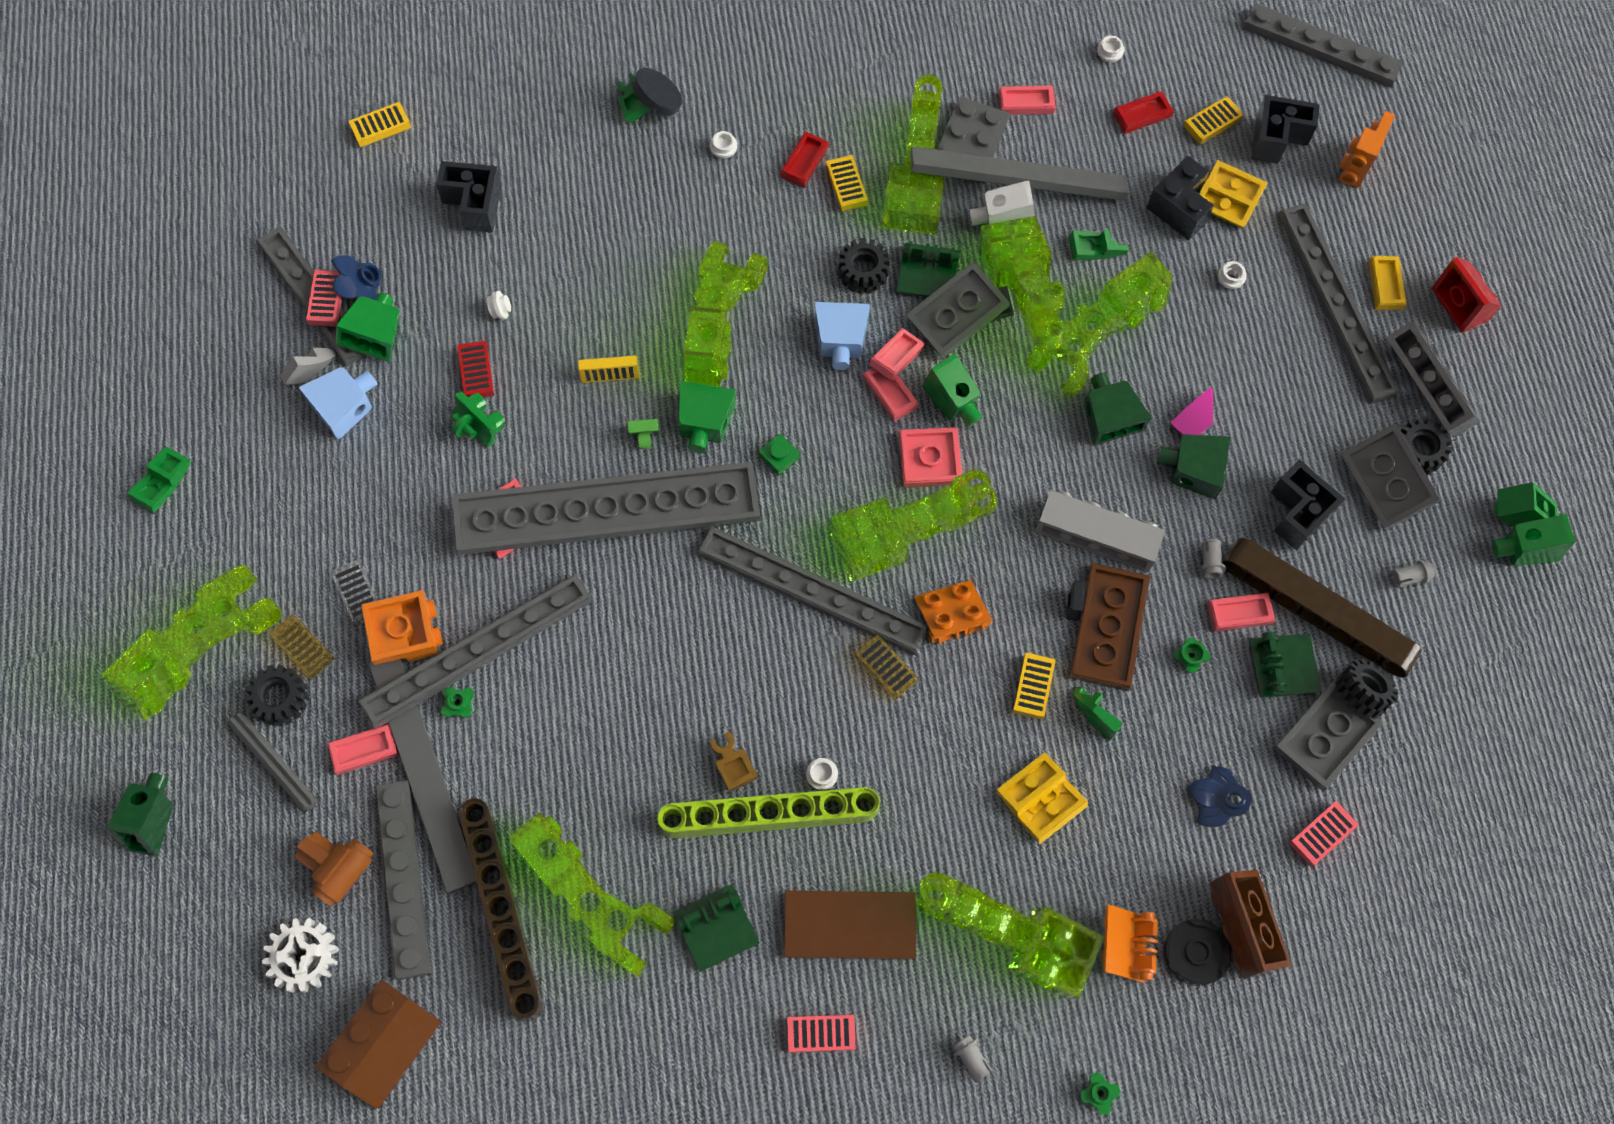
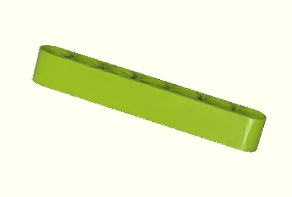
(781, 802)

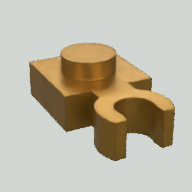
(734, 766)

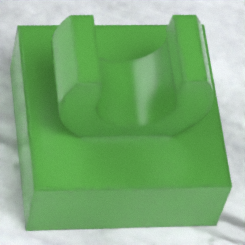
(644, 429)

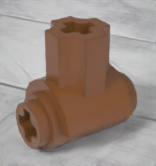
(333, 866)

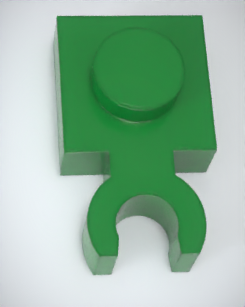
(630, 104)

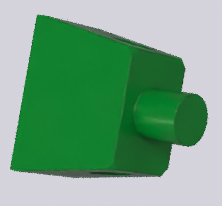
(370, 327)
(953, 390)
(704, 413)
(1536, 541)

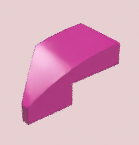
(1197, 416)

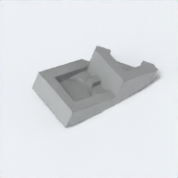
(302, 368)

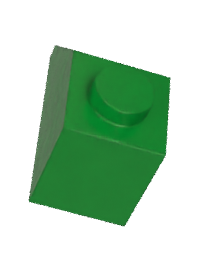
(1523, 504)

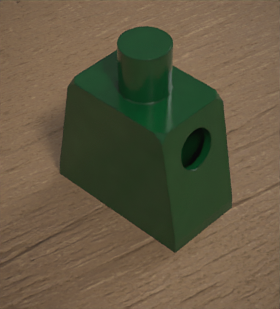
(1113, 410)
(1197, 463)
(142, 816)

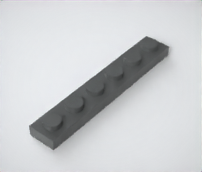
(1323, 45)
(403, 881)

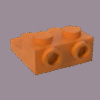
(1364, 151)
(401, 628)

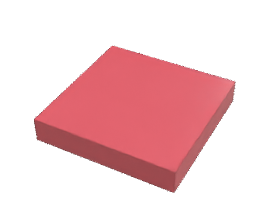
(929, 456)

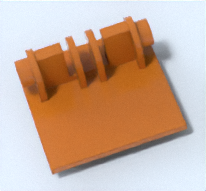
(953, 611)
(1126, 944)

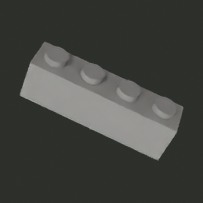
(1100, 530)

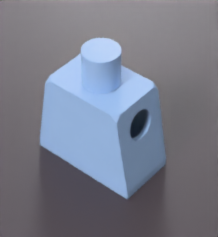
(841, 331)
(339, 399)

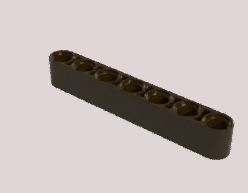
(1322, 607)
(511, 920)

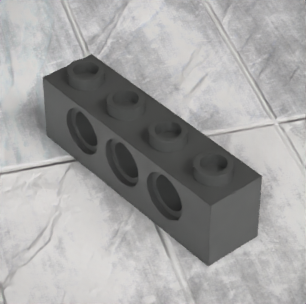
(1433, 379)

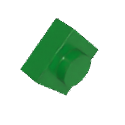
(779, 454)

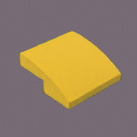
(1232, 193)
(1042, 798)

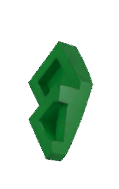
(1095, 246)
(1096, 715)

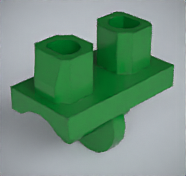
(472, 421)

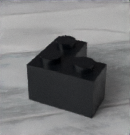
(1280, 123)
(474, 189)
(1178, 198)
(1310, 502)

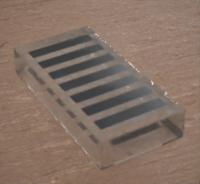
(354, 589)

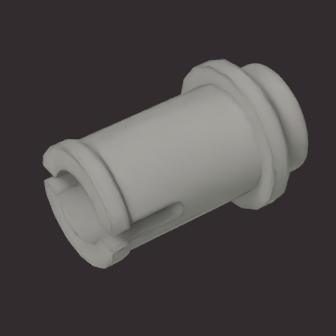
(1212, 555)
(1420, 572)
(972, 1058)

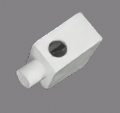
(1005, 205)

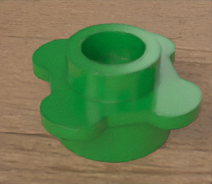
(1200, 655)
(464, 709)
(1109, 1091)

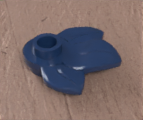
(355, 278)
(1214, 797)

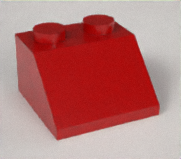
(1465, 295)

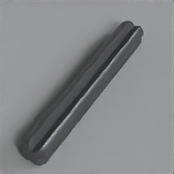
(272, 762)

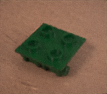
(926, 268)
(1284, 665)
(716, 927)

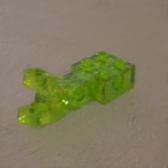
(912, 197)
(1021, 259)
(1122, 306)
(709, 323)
(878, 537)
(161, 662)
(568, 877)
(1045, 946)

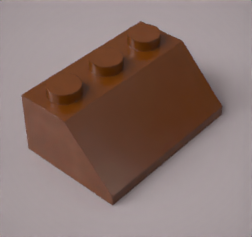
(1249, 923)
(378, 1044)

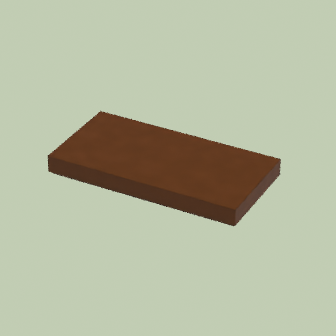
(1109, 627)
(850, 925)

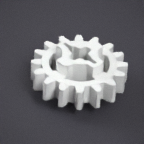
(286, 957)

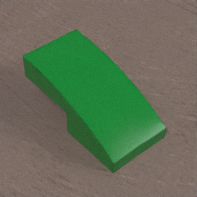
(163, 476)

